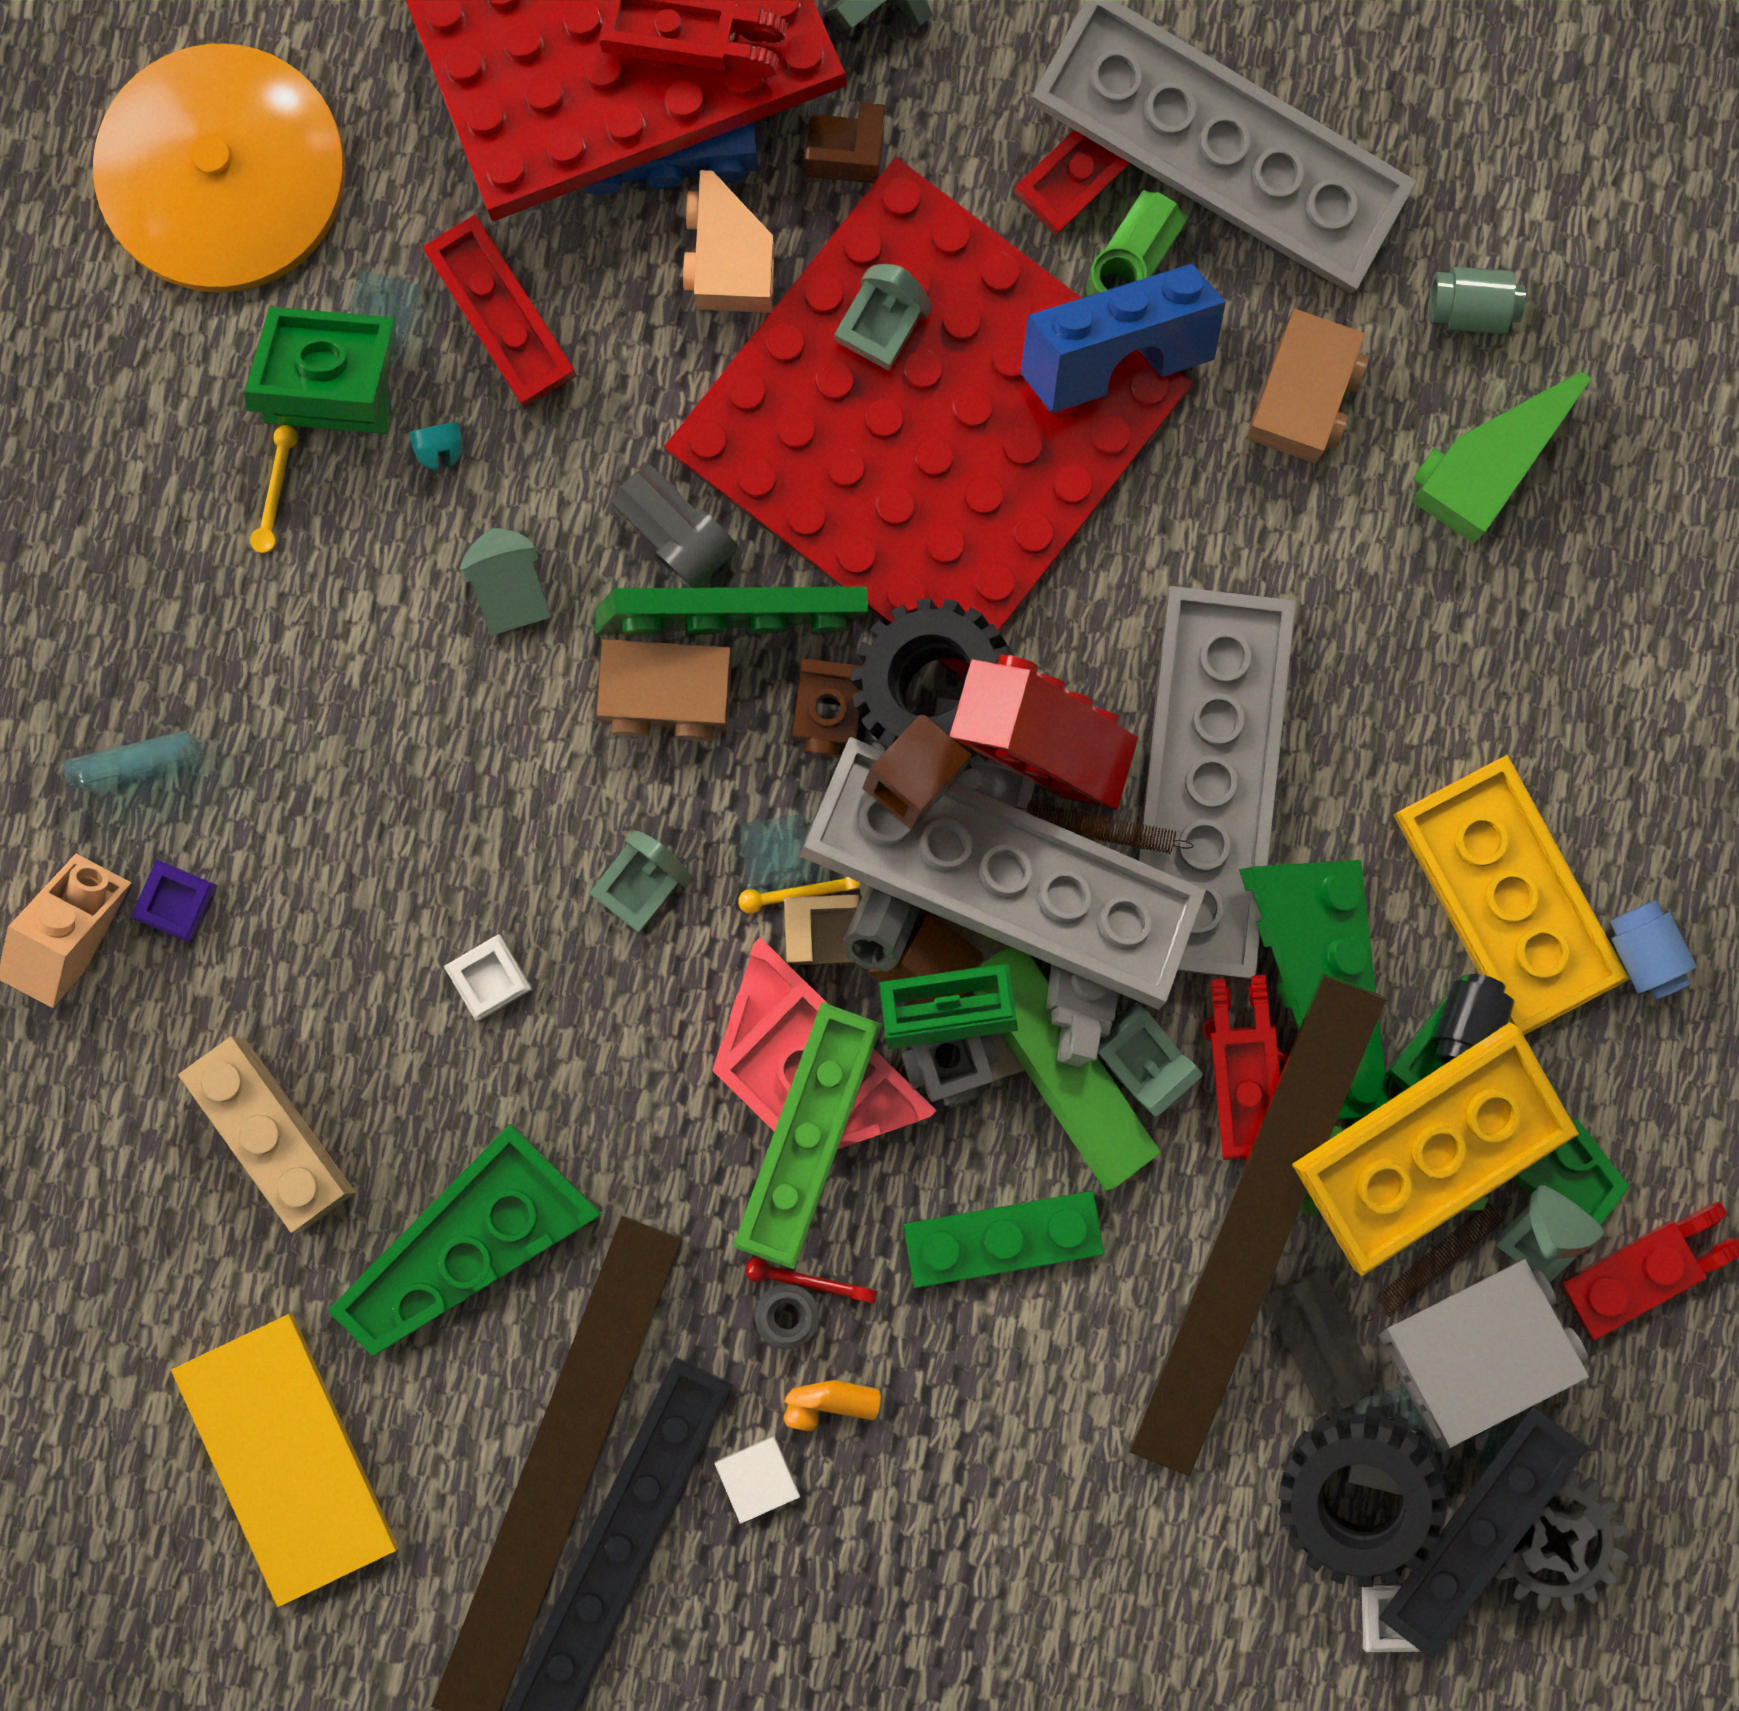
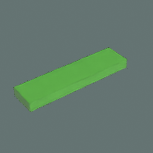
(1080, 1098)
(807, 1135)

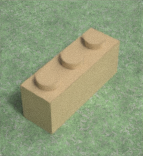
(266, 1134)

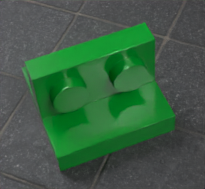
(323, 370)

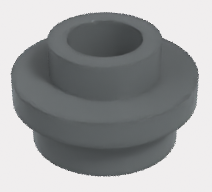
(783, 1337)

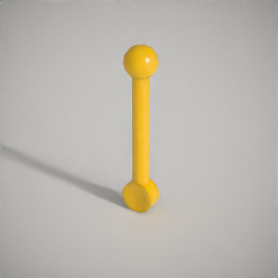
(263, 539)
(751, 900)

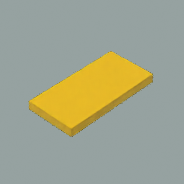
(1511, 894)
(1435, 1149)
(285, 1459)

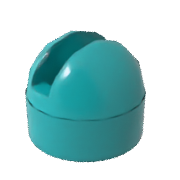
(436, 439)

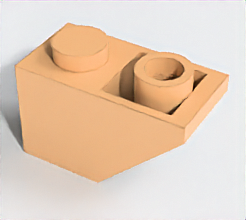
(732, 251)
(61, 930)

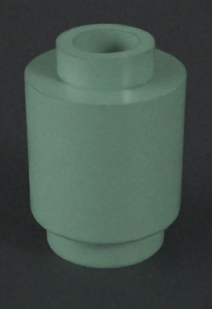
(1476, 300)

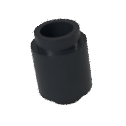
(1471, 1014)

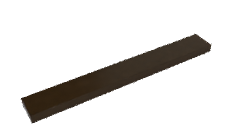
(1256, 1224)
(558, 1469)

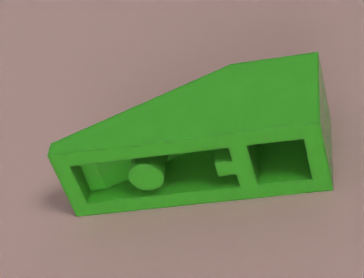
(1487, 463)

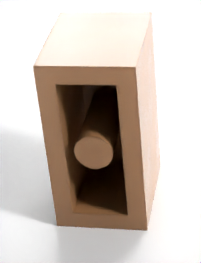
(1306, 387)
(664, 688)

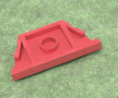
(767, 1043)

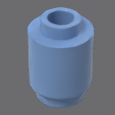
(1652, 950)

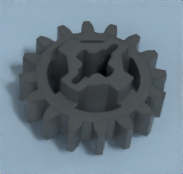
(1578, 1527)

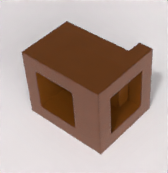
(821, 735)

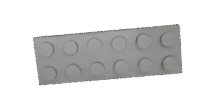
(1222, 141)
(1218, 761)
(1012, 880)

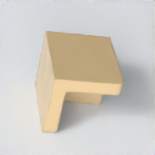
(817, 928)

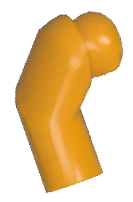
(830, 1397)

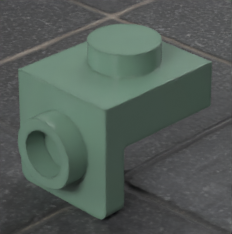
(1147, 1061)

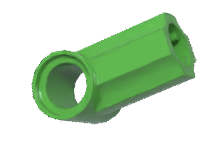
(1140, 241)

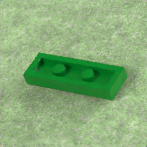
(1003, 1239)

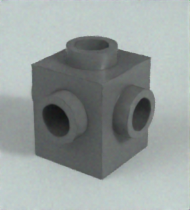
(956, 1082)

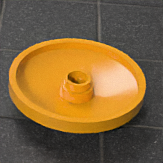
(219, 168)

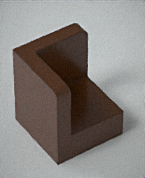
(846, 146)
(916, 771)
(929, 951)

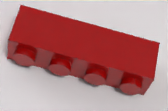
(1044, 731)

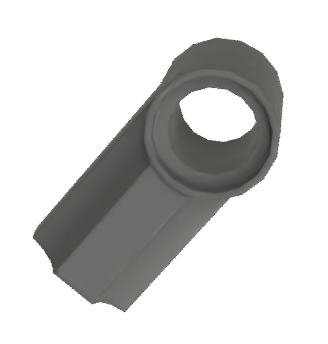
(683, 537)
(879, 929)

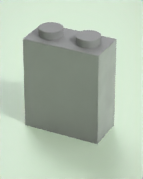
(1485, 1354)

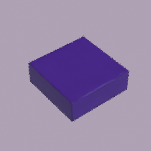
(174, 901)

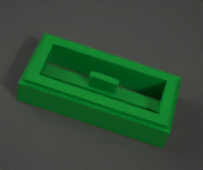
(948, 1016)

